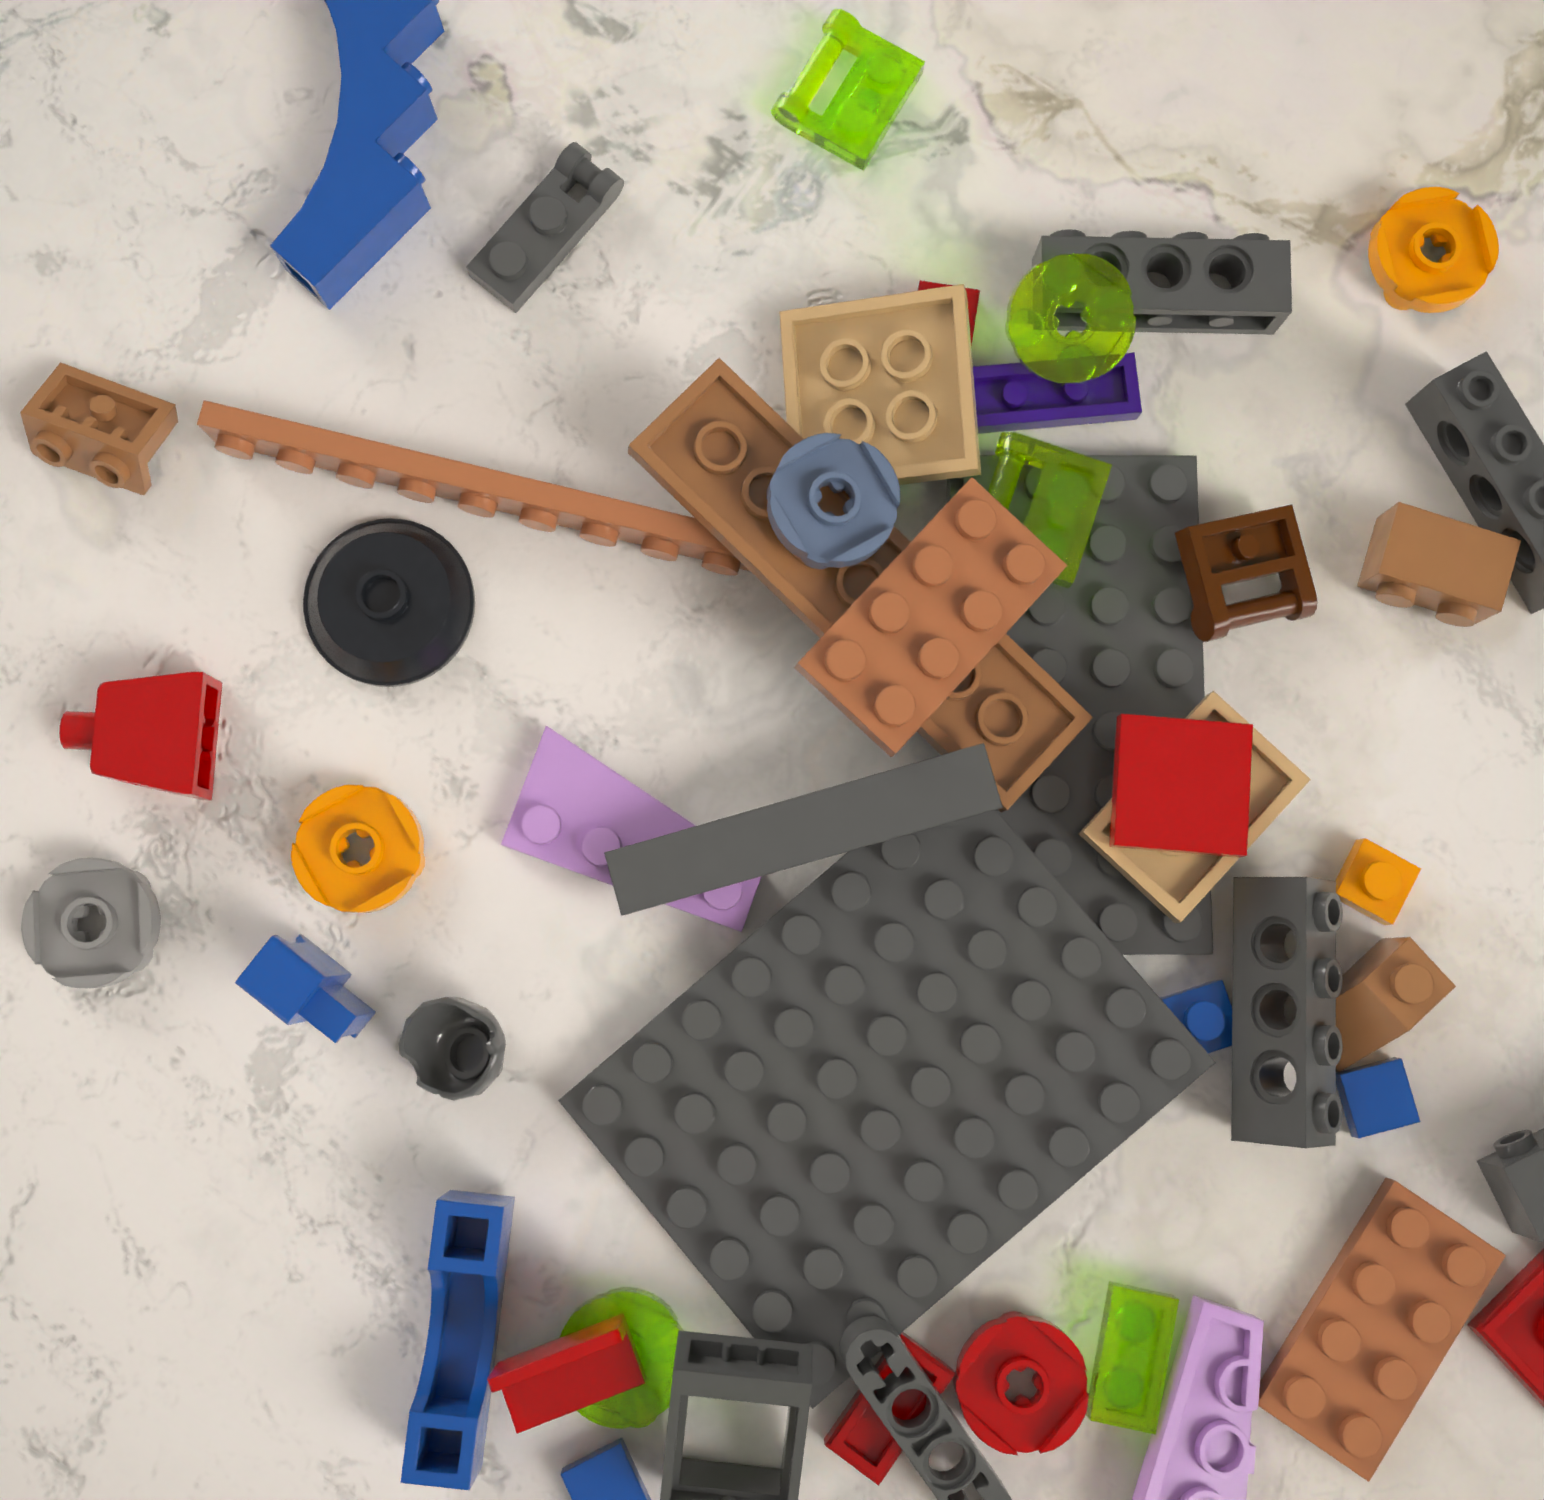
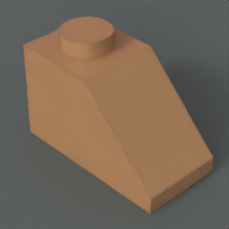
(1386, 996)

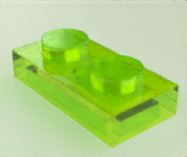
(1132, 1357)

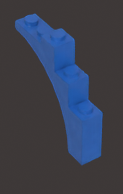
(367, 184)

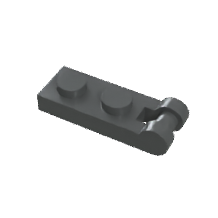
(544, 228)

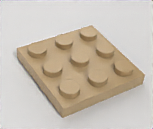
(889, 377)

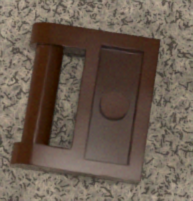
(1241, 551)

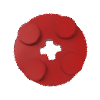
(1021, 1423)

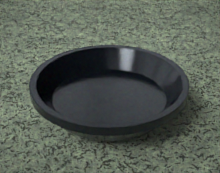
(389, 602)

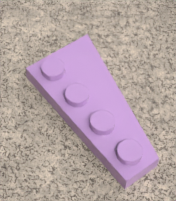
(581, 808)
(1206, 1409)

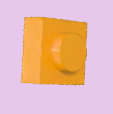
(1375, 881)

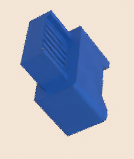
(305, 985)

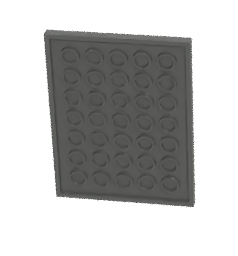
(885, 1085)

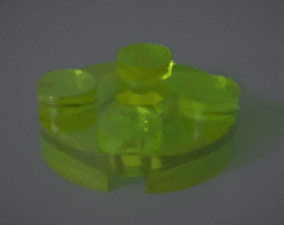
(1106, 311)
(655, 1337)

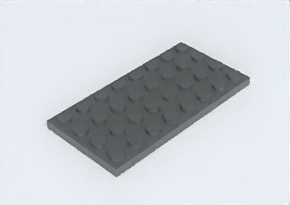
(1118, 648)

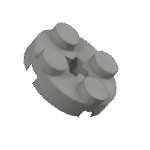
(124, 944)

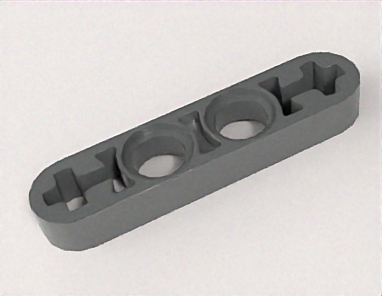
(927, 1430)

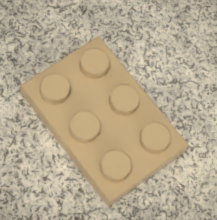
(1182, 880)

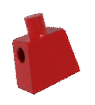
(152, 732)

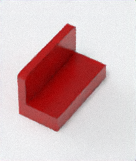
(568, 1373)

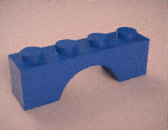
(466, 1302)

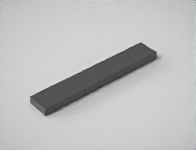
(803, 829)

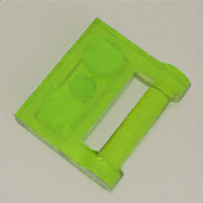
(866, 98)
(1063, 497)

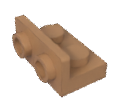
(97, 427)

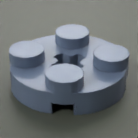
(841, 464)

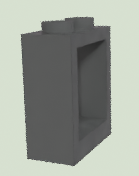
(742, 1372)

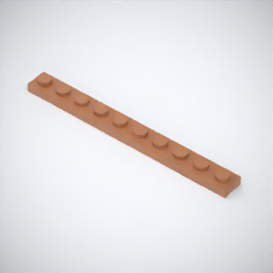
(476, 488)

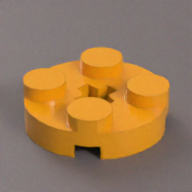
(1411, 278)
(323, 839)

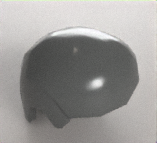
(453, 1047)

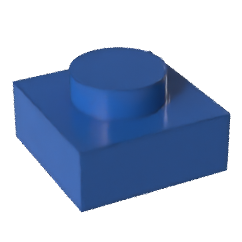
(1204, 1013)

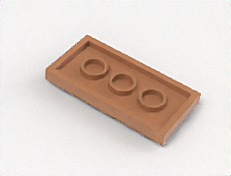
(930, 617)
(1378, 1328)

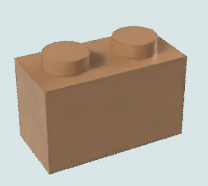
(1438, 565)

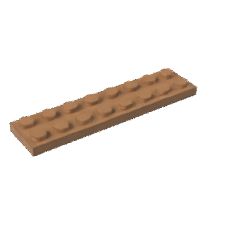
(717, 459)

